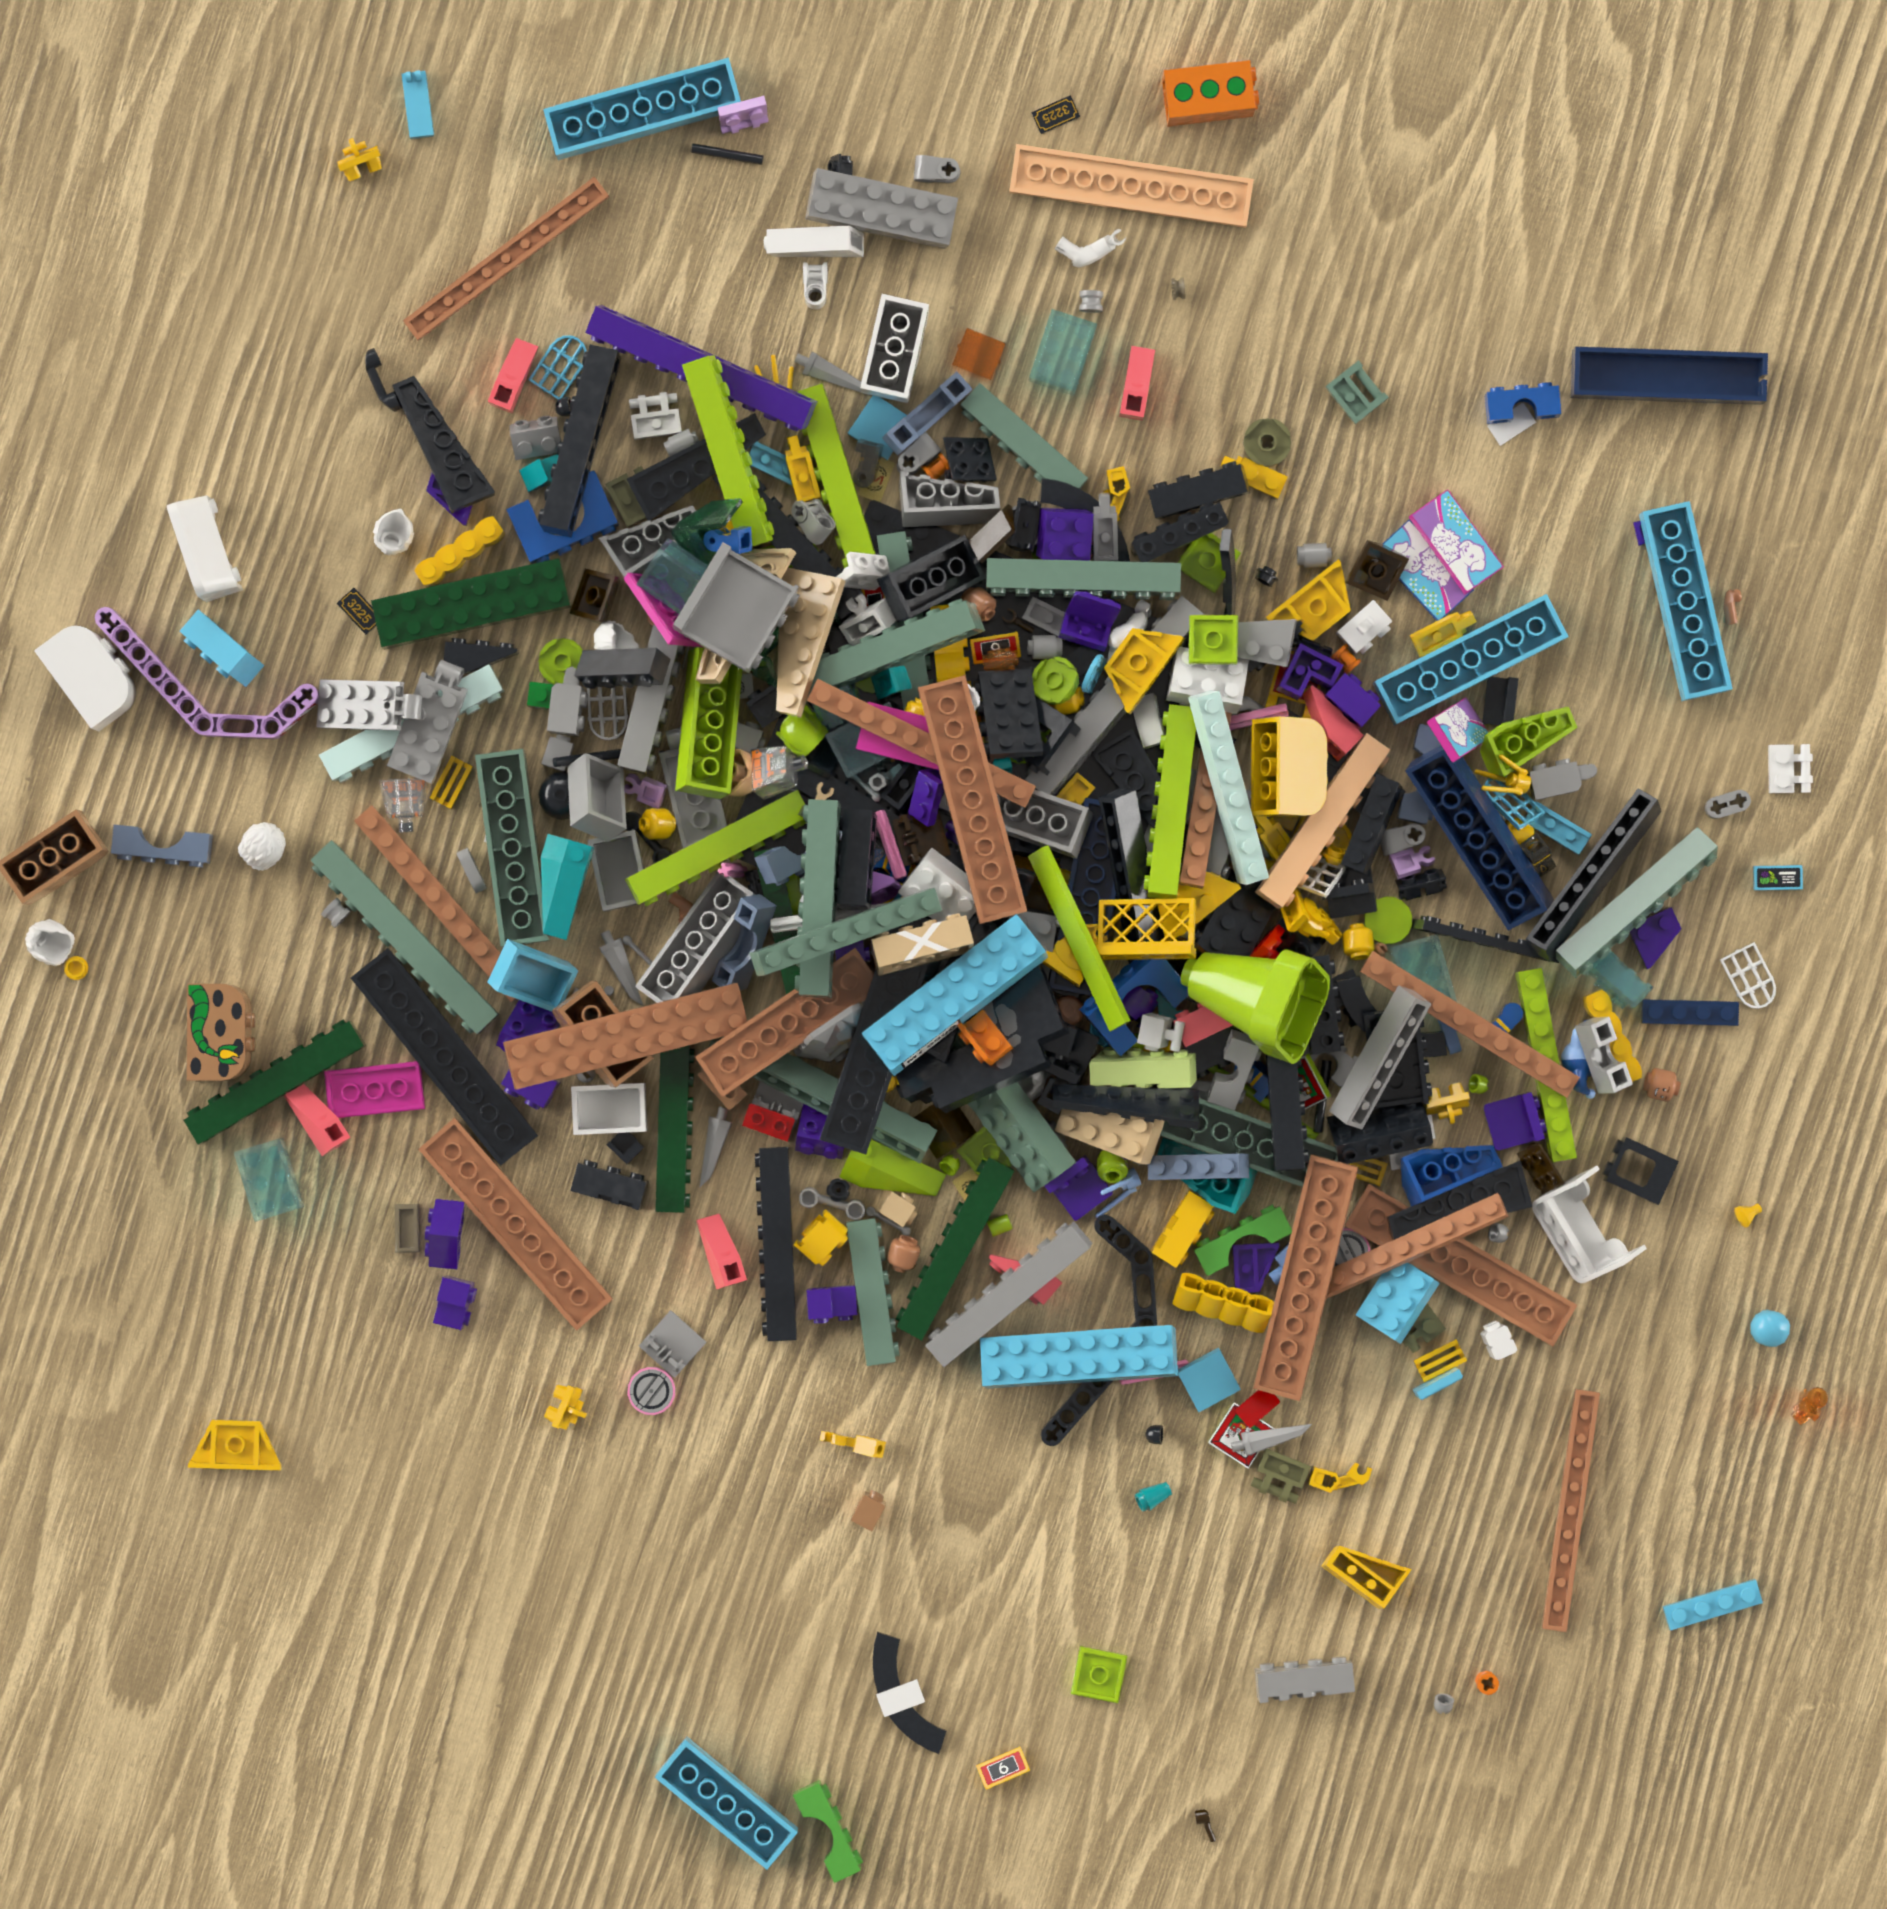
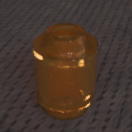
(1000, 659)

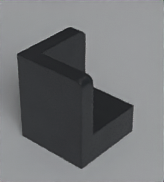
(625, 1146)

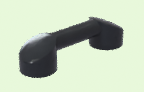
(371, 363)
(632, 823)

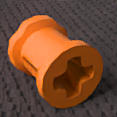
(937, 467)
(1346, 658)
(1485, 1675)

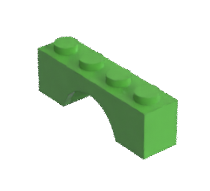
(1214, 1253)
(815, 1803)

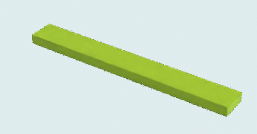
(1079, 938)

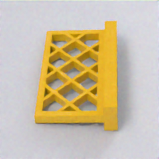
(1146, 950)

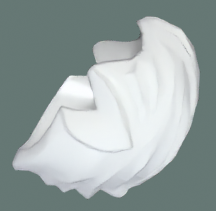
(393, 532)

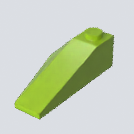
(1524, 738)
(890, 1171)

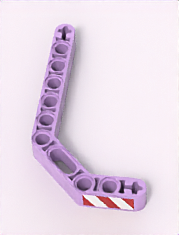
(184, 695)

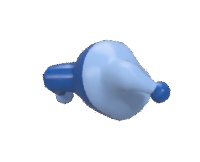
(1575, 1061)

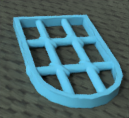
(551, 369)
(1093, 674)
(1514, 809)

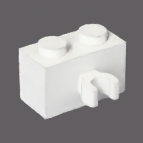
(866, 619)
(1364, 627)

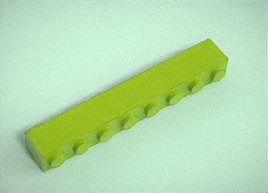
(726, 446)
(836, 477)
(1172, 803)
(716, 848)
(1542, 1039)

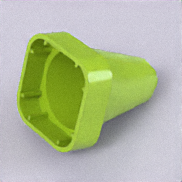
(1263, 997)

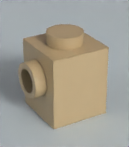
(899, 1208)

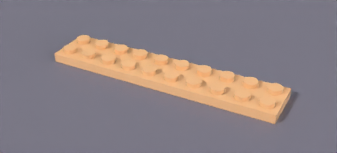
(1131, 185)

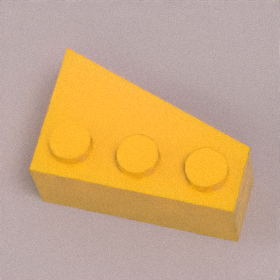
(1183, 1229)
(1366, 1575)

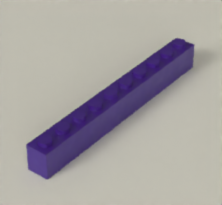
(670, 354)

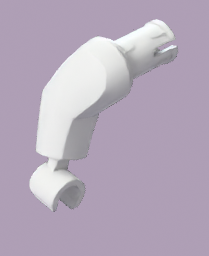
(1090, 253)
(1138, 620)

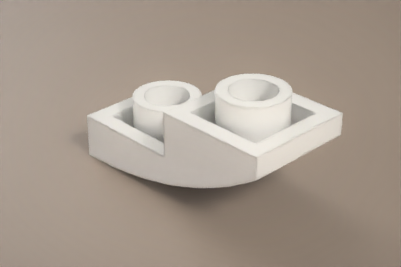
(1149, 721)

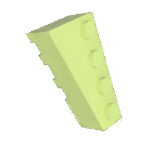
(1144, 1068)

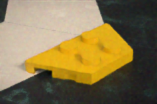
(1317, 603)
(1139, 663)
(1213, 894)
(235, 1446)

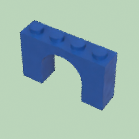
(540, 545)
(1139, 972)

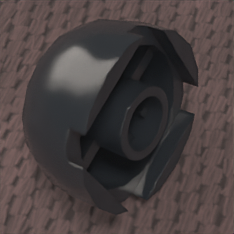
(555, 796)

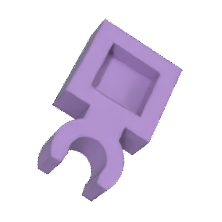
(648, 790)
(1408, 863)

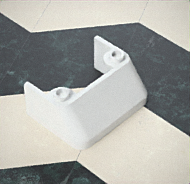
(203, 548)
(1576, 1233)

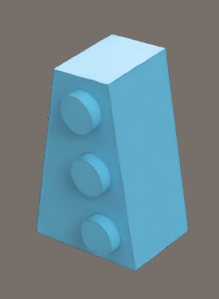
(220, 648)

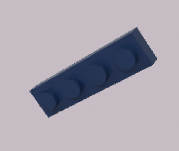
(1690, 1012)

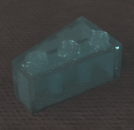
(1619, 981)

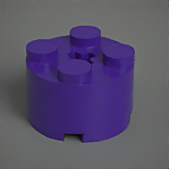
(1139, 1002)

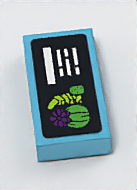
(1778, 877)

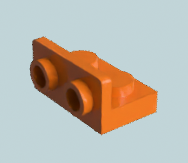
(985, 1037)

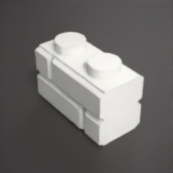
(1498, 1340)

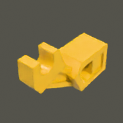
(1114, 475)
(861, 1444)
(1352, 1478)

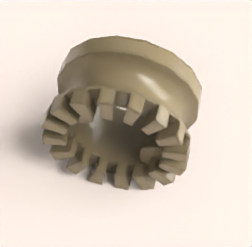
(1179, 288)

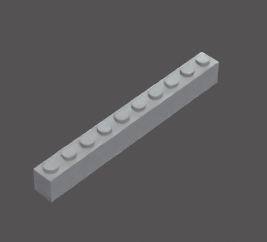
(1103, 712)

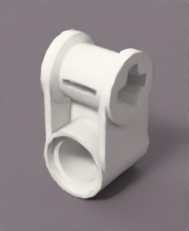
(815, 280)

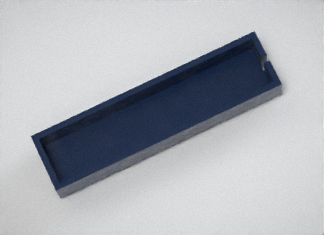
(1669, 375)

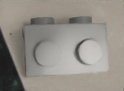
(535, 437)

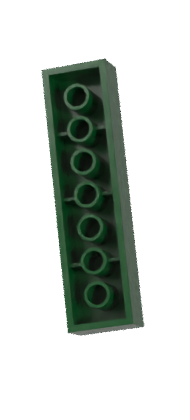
(471, 603)

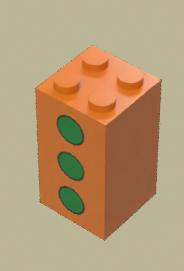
(1209, 93)

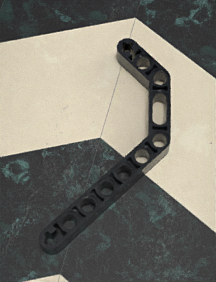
(1139, 1314)

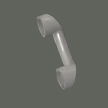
(810, 1197)

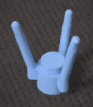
(1129, 1183)

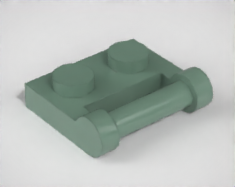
(1349, 395)

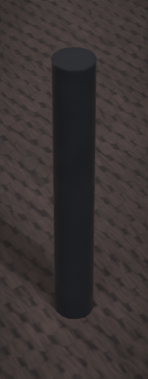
(727, 154)
(603, 755)
(1321, 1106)

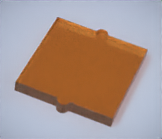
(978, 354)

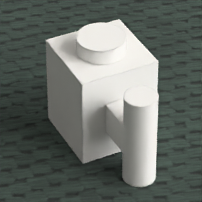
(1156, 1032)

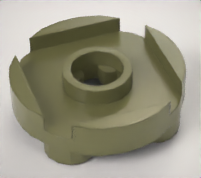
(1267, 428)

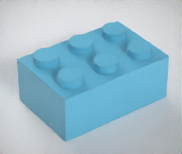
(532, 975)
(1397, 1300)

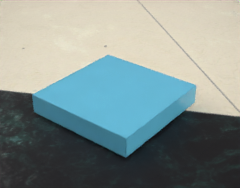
(875, 422)
(1208, 1380)
(1437, 1383)

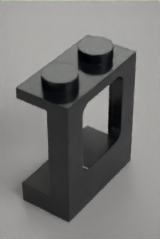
(1060, 727)
(1658, 1180)

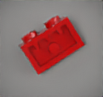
(1268, 944)
(768, 1122)

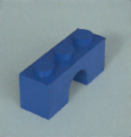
(1543, 399)

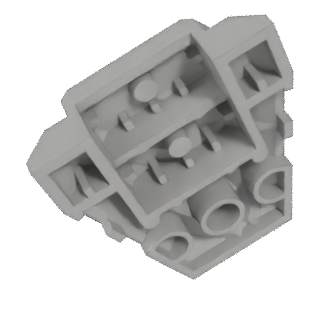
(833, 1038)

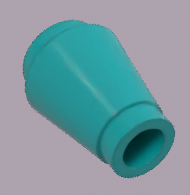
(1152, 1496)

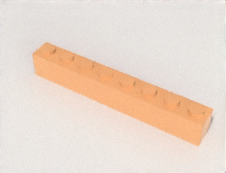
(1318, 828)

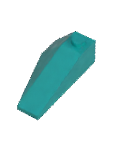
(562, 876)
(1220, 1193)

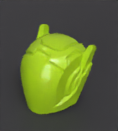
(802, 733)

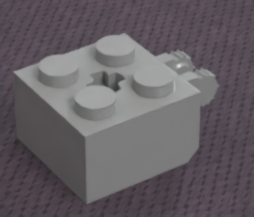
(566, 706)

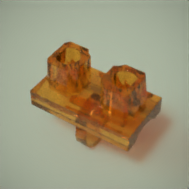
(1809, 1404)

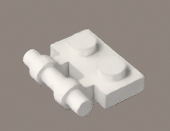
(655, 423)
(1781, 768)

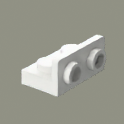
(864, 570)

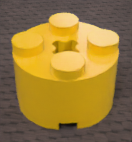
(821, 1238)

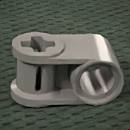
(931, 168)
(920, 452)
(814, 520)
(1397, 839)

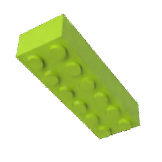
(708, 732)

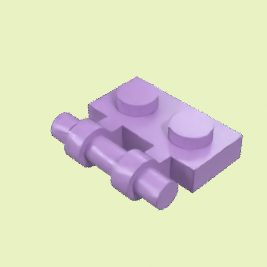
(743, 115)

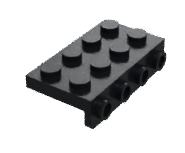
(1186, 529)
(1008, 714)
(1235, 923)
(1409, 1078)
(1385, 1133)

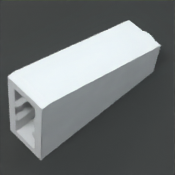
(815, 242)

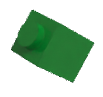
(539, 695)

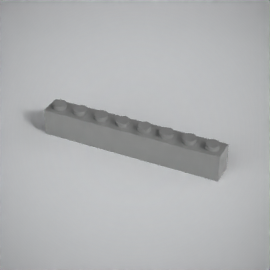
(1008, 1294)

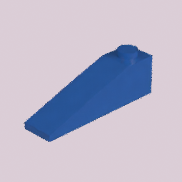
(1441, 1170)

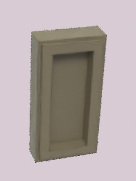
(407, 1228)

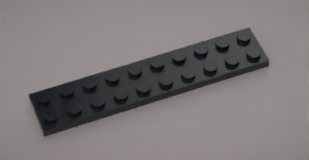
(444, 1056)
(864, 1074)

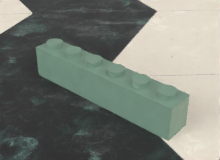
(1019, 438)
(871, 1291)

